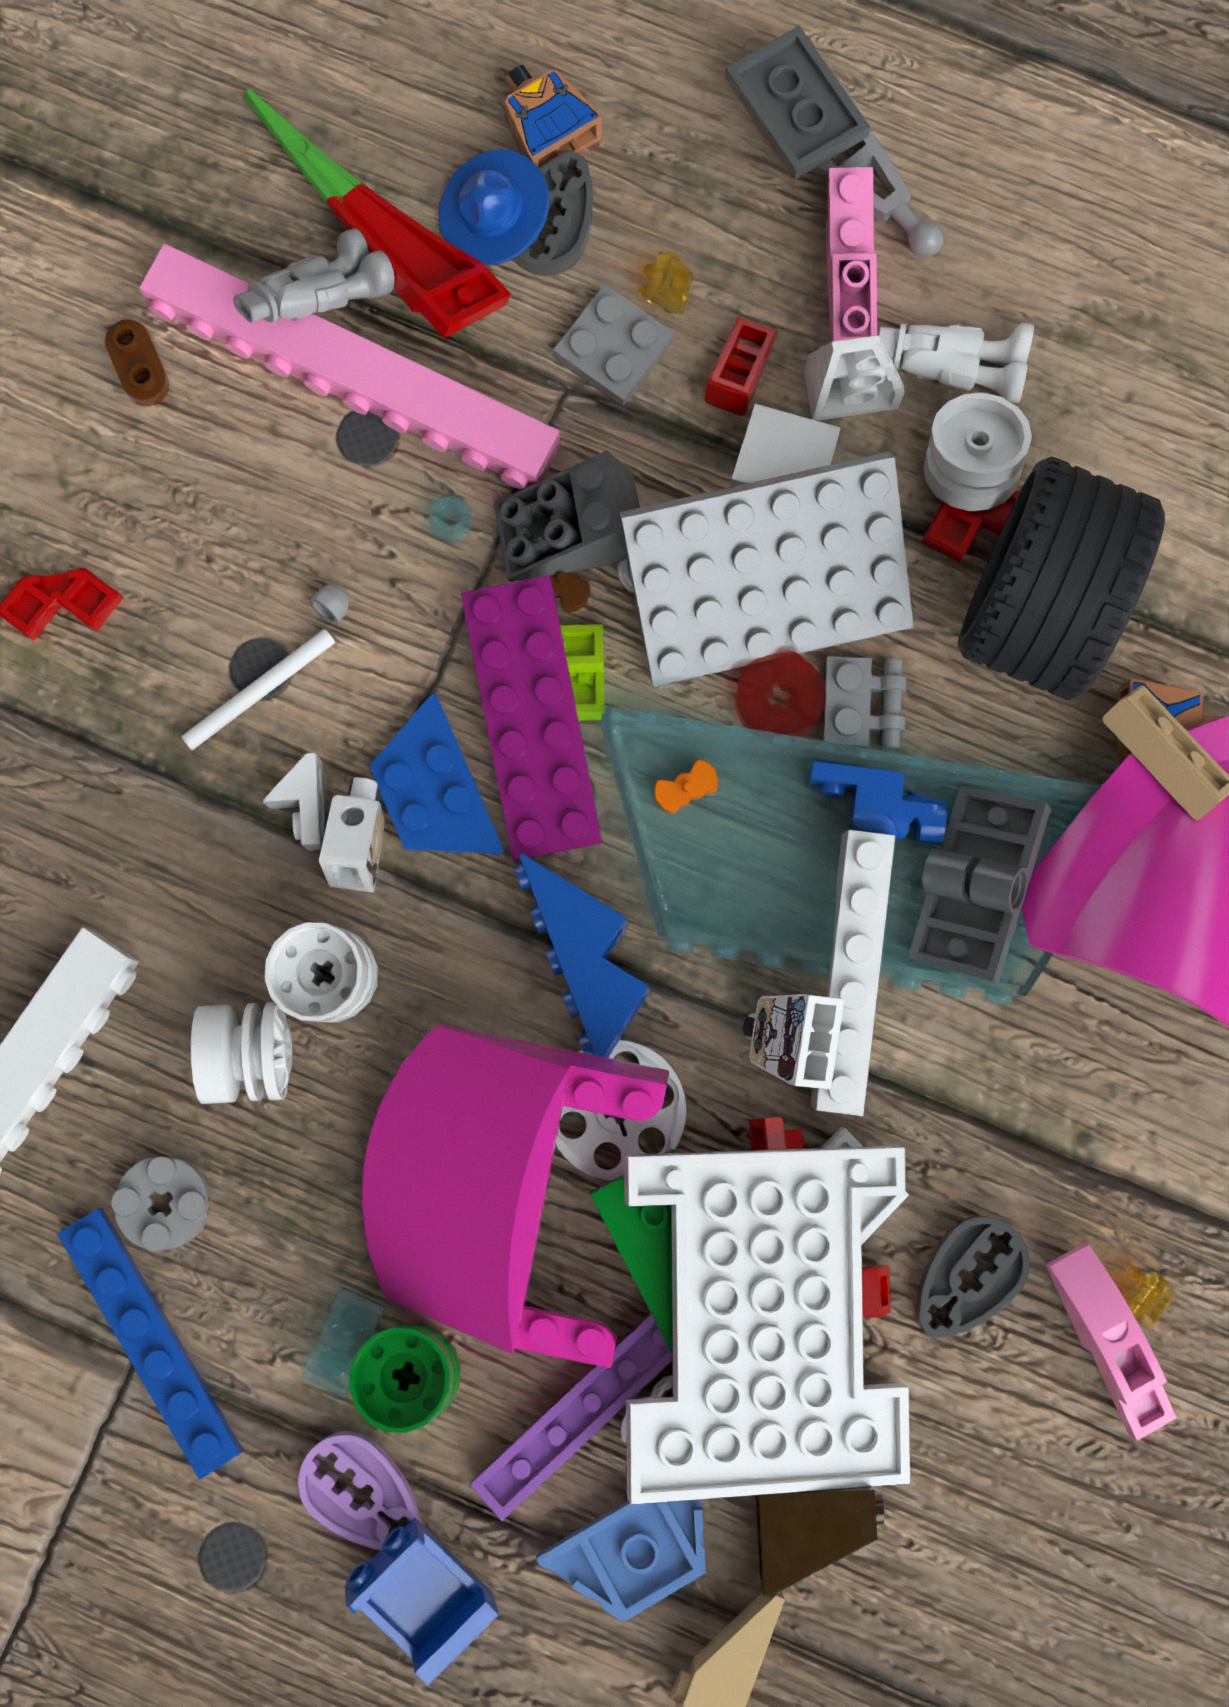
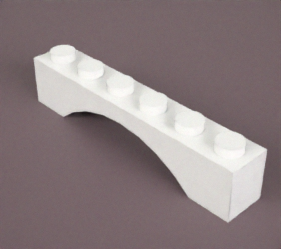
(856, 962)

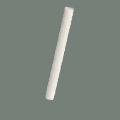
(258, 689)

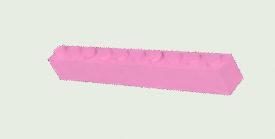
(355, 371)

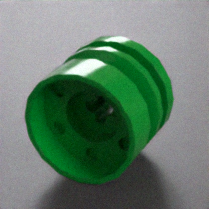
(382, 1392)

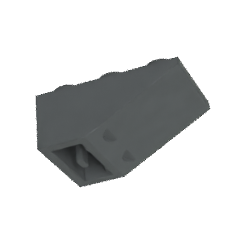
(567, 520)

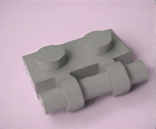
(848, 701)

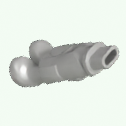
(319, 286)

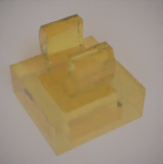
(668, 283)
(1150, 1300)

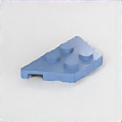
(632, 1555)

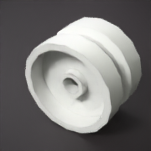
(977, 451)

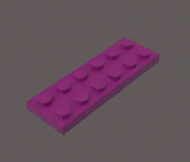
(531, 717)

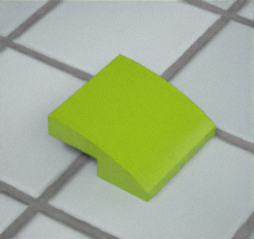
(586, 668)

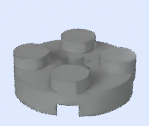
(134, 1201)

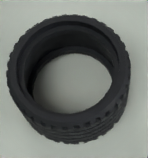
(1062, 578)

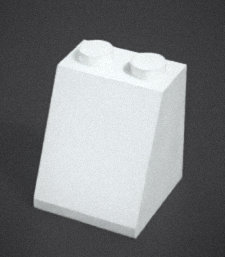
(782, 445)

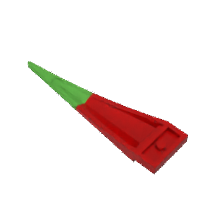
(428, 271)

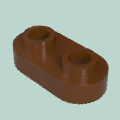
(137, 359)

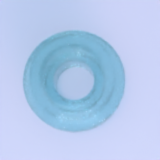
(448, 506)

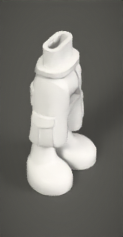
(954, 356)

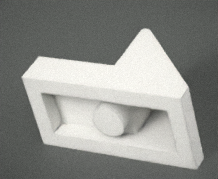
(303, 789)

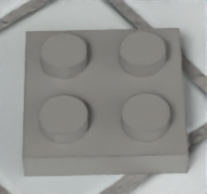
(614, 344)

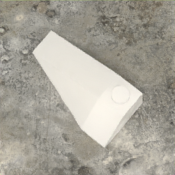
(852, 379)

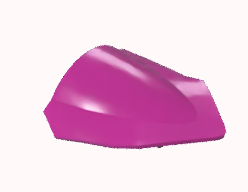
(1142, 885)

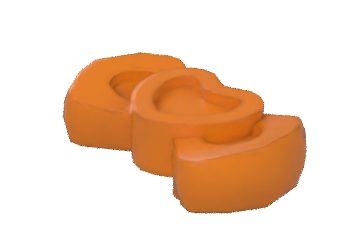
(687, 786)

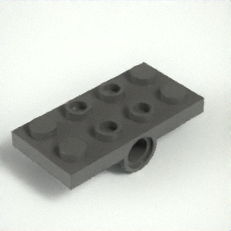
(978, 883)

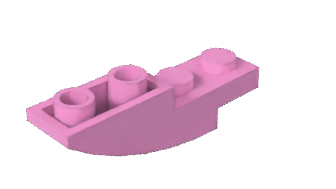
(851, 253)
(1114, 1339)

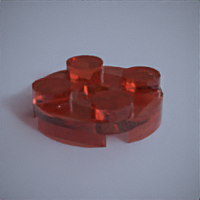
(789, 673)

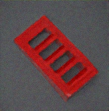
(729, 390)

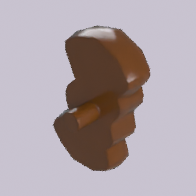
(571, 591)

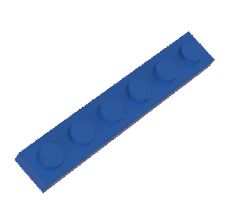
(150, 1343)

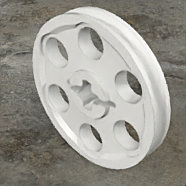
(601, 1129)

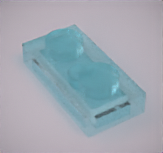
(345, 1331)

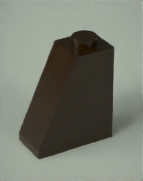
(811, 1531)

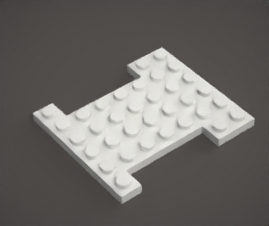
(766, 1328)

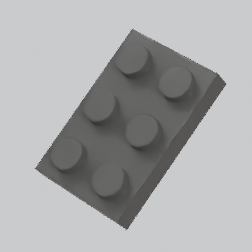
(797, 102)

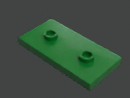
(645, 1245)

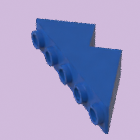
(582, 939)

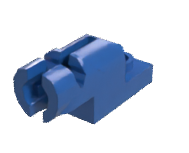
(879, 801)

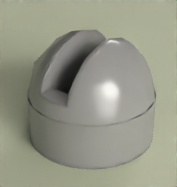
(331, 603)

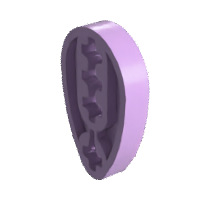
(336, 1508)

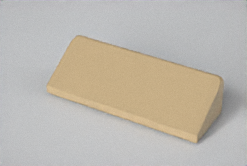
(1168, 752)

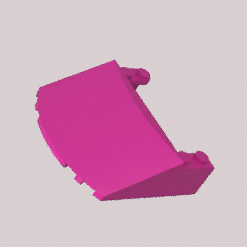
(464, 1179)

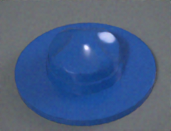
(494, 206)

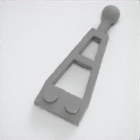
(924, 237)

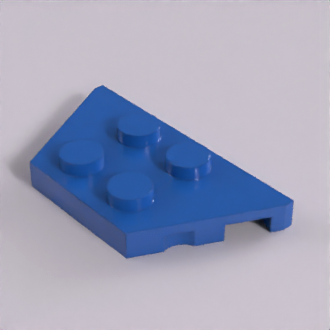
(432, 788)

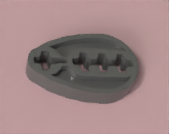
(571, 227)
(995, 1287)

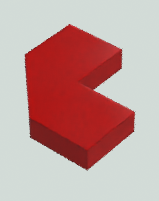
(955, 528)
(39, 598)

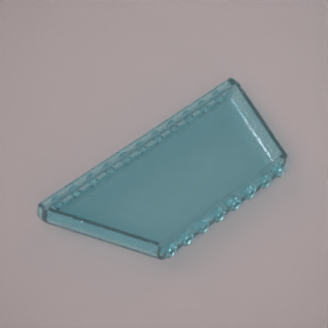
(762, 853)

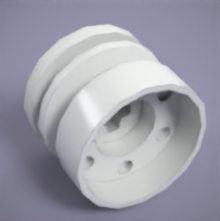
(296, 978)
(233, 1053)

